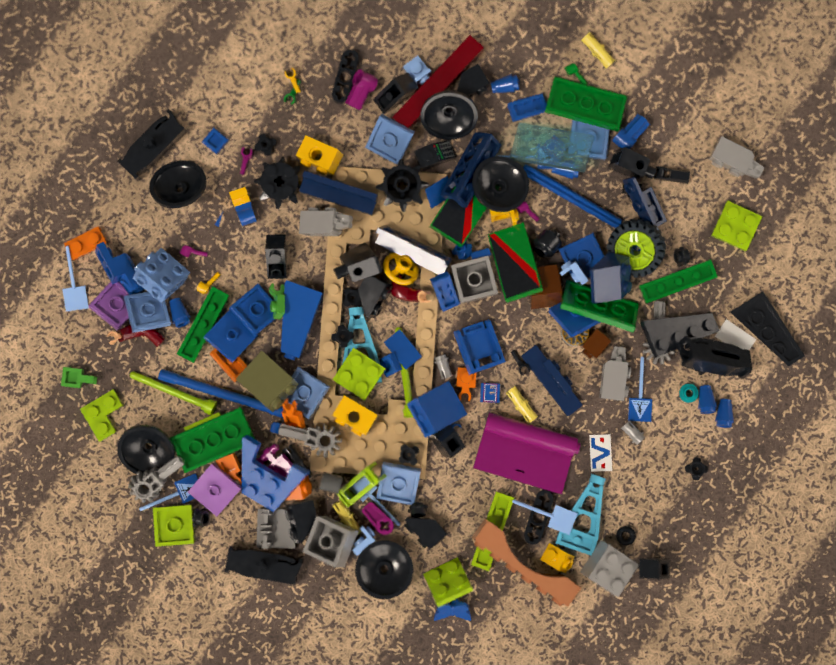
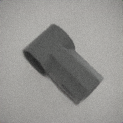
(331, 483)

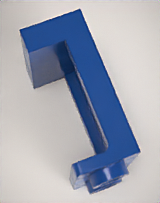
(437, 409)

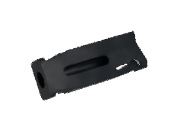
(152, 145)
(714, 357)
(263, 565)

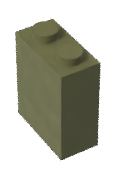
(267, 381)

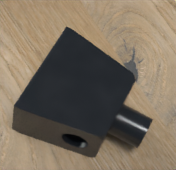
(631, 164)
(358, 264)

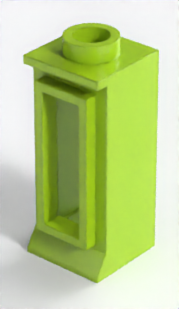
(347, 497)

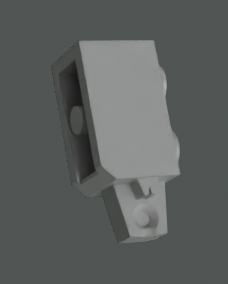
(735, 159)
(323, 222)
(615, 375)

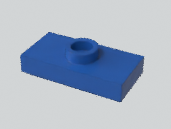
(527, 107)
(445, 291)

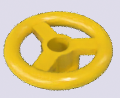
(403, 266)

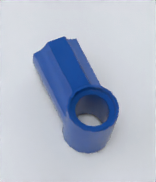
(628, 135)

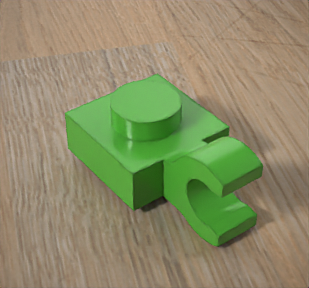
(278, 304)
(74, 378)

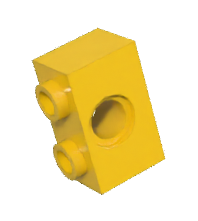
(311, 148)
(347, 406)

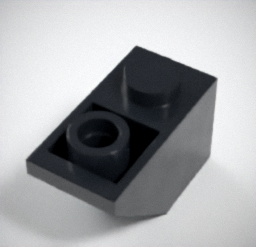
(473, 82)
(276, 256)
(372, 294)
(447, 442)
(301, 518)
(427, 530)
(654, 568)

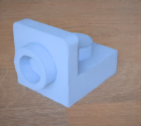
(417, 70)
(577, 274)
(361, 543)

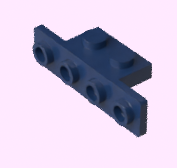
(644, 202)
(550, 377)

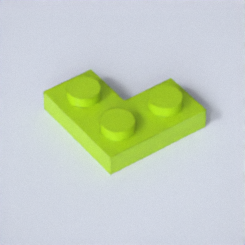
(97, 414)

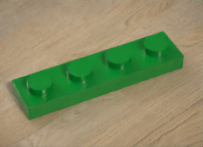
(678, 281)
(202, 324)

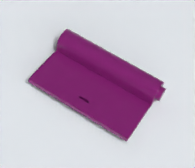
(517, 446)

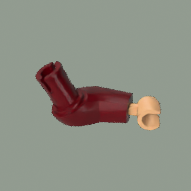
(407, 293)
(126, 333)

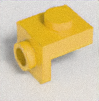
(513, 215)
(557, 558)

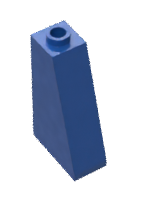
(299, 315)

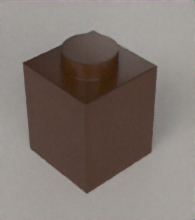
(595, 344)

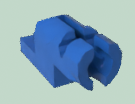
(118, 268)

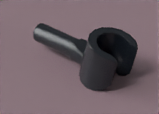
(519, 362)

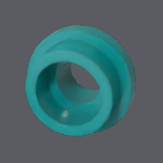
(682, 393)

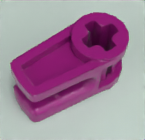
(376, 516)

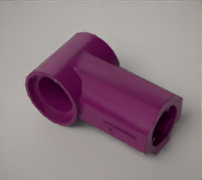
(363, 85)

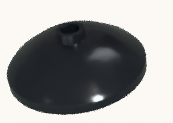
(452, 122)
(508, 176)
(178, 184)
(138, 455)
(384, 584)

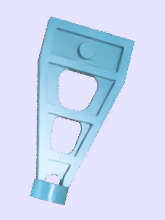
(361, 324)
(580, 540)

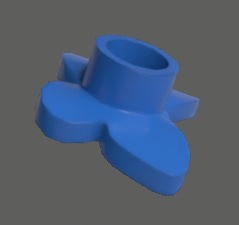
(453, 608)

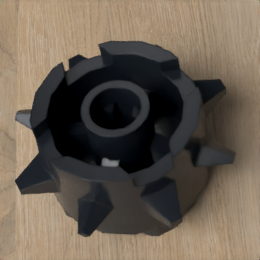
(410, 177)
(287, 190)

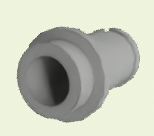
(443, 366)
(633, 432)

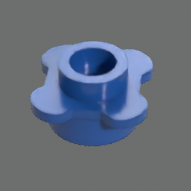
(463, 252)

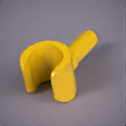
(293, 81)
(204, 288)

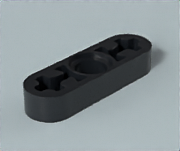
(336, 89)
(529, 529)

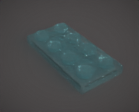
(552, 147)

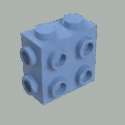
(160, 274)

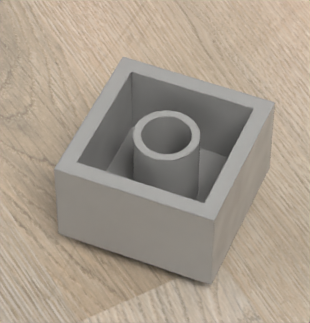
(474, 280)
(330, 541)
(609, 568)

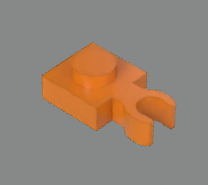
(465, 381)
(292, 415)
(230, 466)

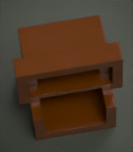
(552, 288)

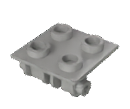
(273, 530)

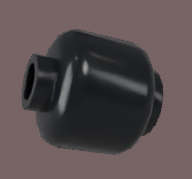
(547, 243)

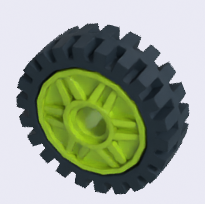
(646, 237)

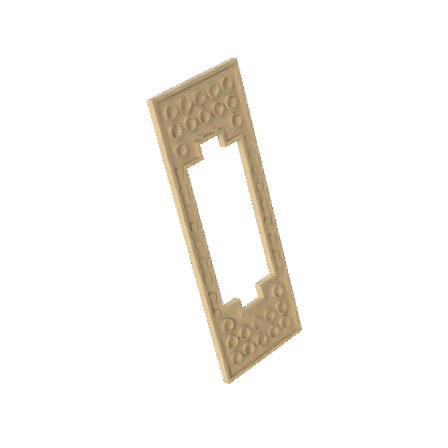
(390, 429)

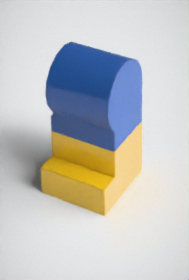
(243, 206)

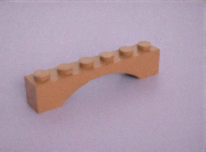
(557, 585)

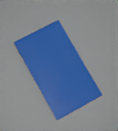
(434, 191)
(403, 349)

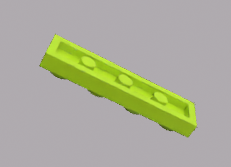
(498, 516)

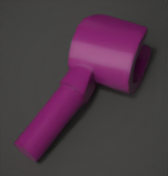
(245, 160)
(524, 207)
(187, 250)

